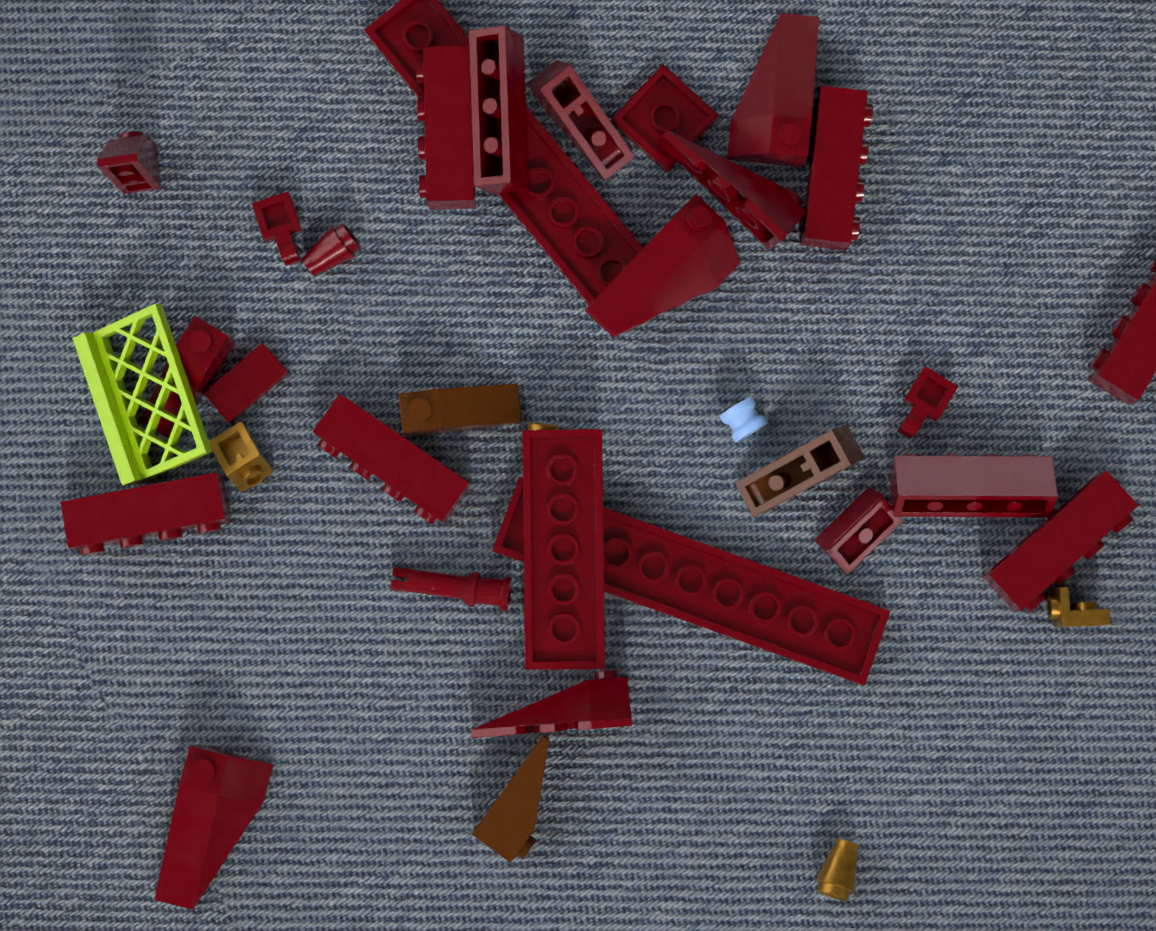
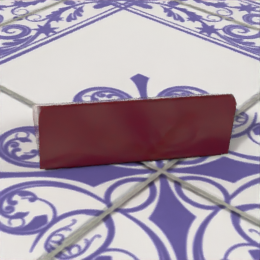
(858, 530)

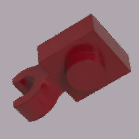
(277, 222)
(927, 398)

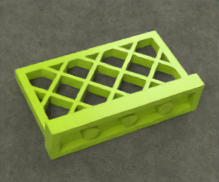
(119, 406)

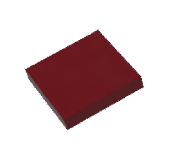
(661, 106)

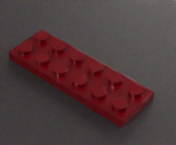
(563, 549)

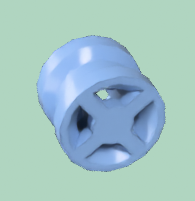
(743, 419)

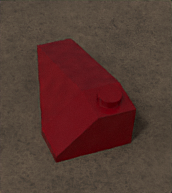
(777, 104)
(753, 200)
(677, 265)
(585, 706)
(210, 813)

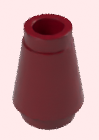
(331, 250)

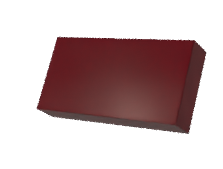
(246, 383)

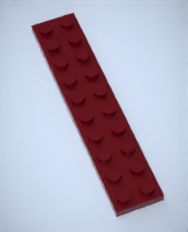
(561, 205)
(727, 594)

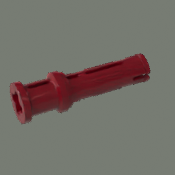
(472, 589)

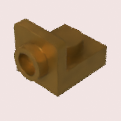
(240, 457)
(1082, 614)

